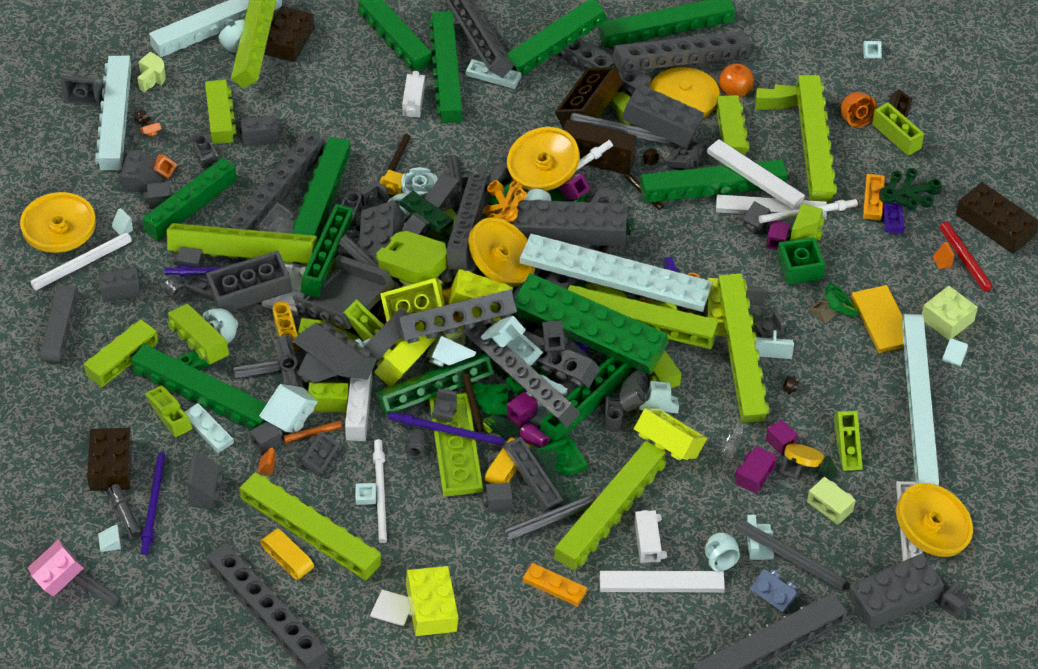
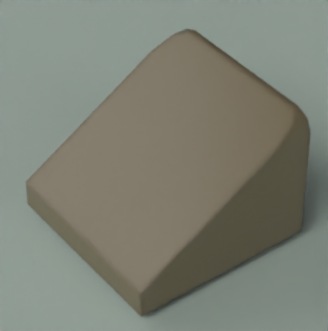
(822, 311)

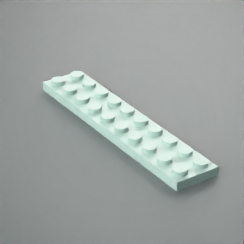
(616, 272)

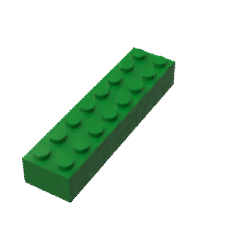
(591, 323)

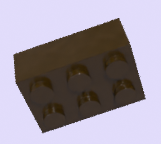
(289, 33)
(109, 458)

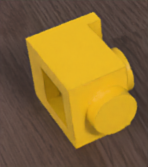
(392, 182)

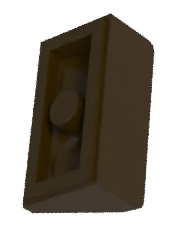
(901, 102)

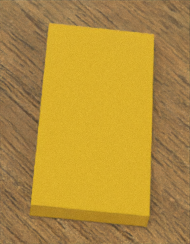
(880, 317)

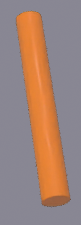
(312, 431)

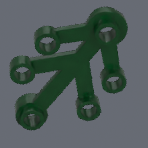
(888, 194)

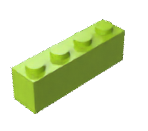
(219, 111)
(732, 123)
(198, 334)
(118, 354)

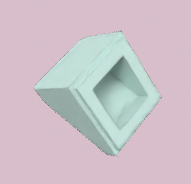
(872, 49)
(122, 222)
(955, 352)
(109, 539)

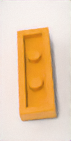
(872, 203)
(554, 584)

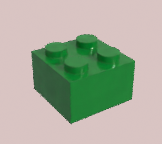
(800, 260)

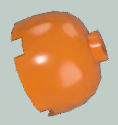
(736, 80)
(858, 105)

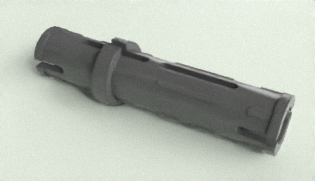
(121, 504)

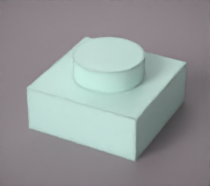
(365, 493)

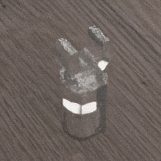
(733, 442)

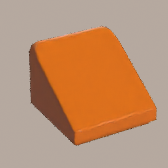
(164, 166)
(944, 256)
(267, 462)

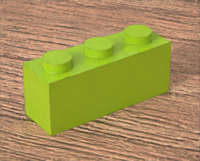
(898, 129)

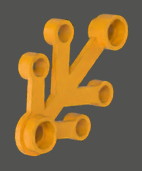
(508, 212)

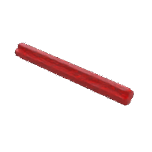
(965, 256)

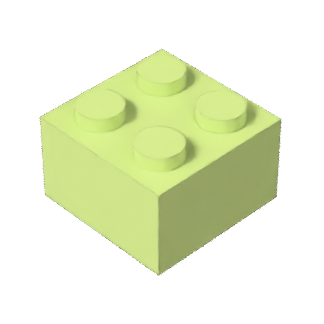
(949, 312)

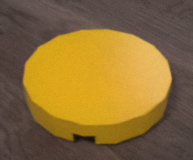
(804, 454)

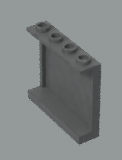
(346, 284)

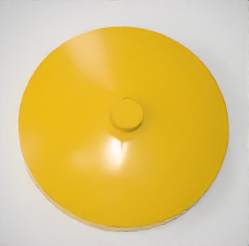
(689, 87)
(543, 158)
(58, 222)
(497, 251)
(934, 520)

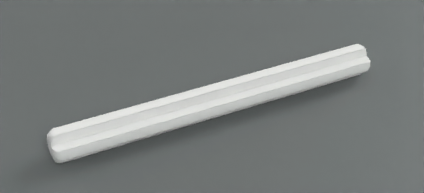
(80, 261)

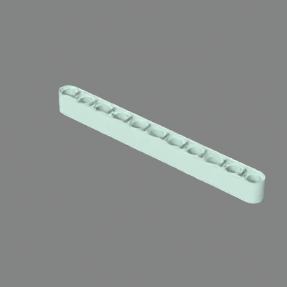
(919, 399)

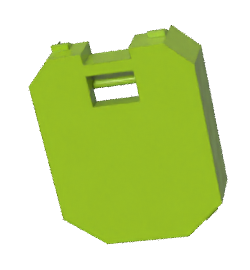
(415, 257)

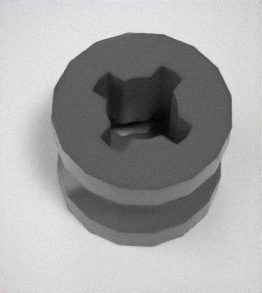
(174, 289)

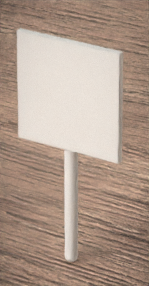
(391, 608)

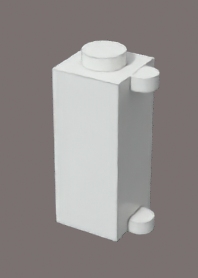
(413, 95)
(648, 536)

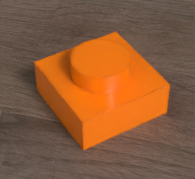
(150, 129)

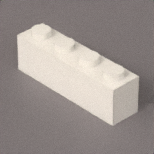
(358, 409)

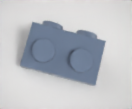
(774, 590)

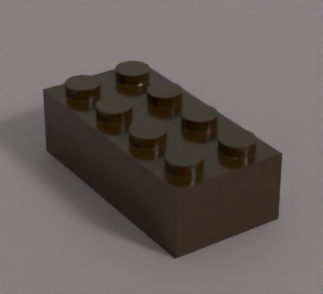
(590, 93)
(617, 158)
(997, 217)

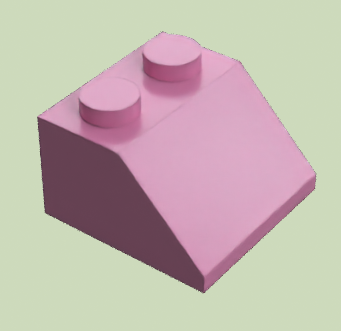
(55, 568)

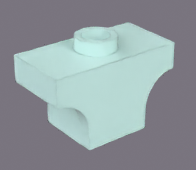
(660, 397)

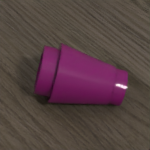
(533, 435)

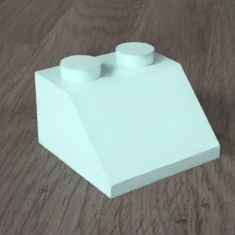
(447, 352)
(289, 408)

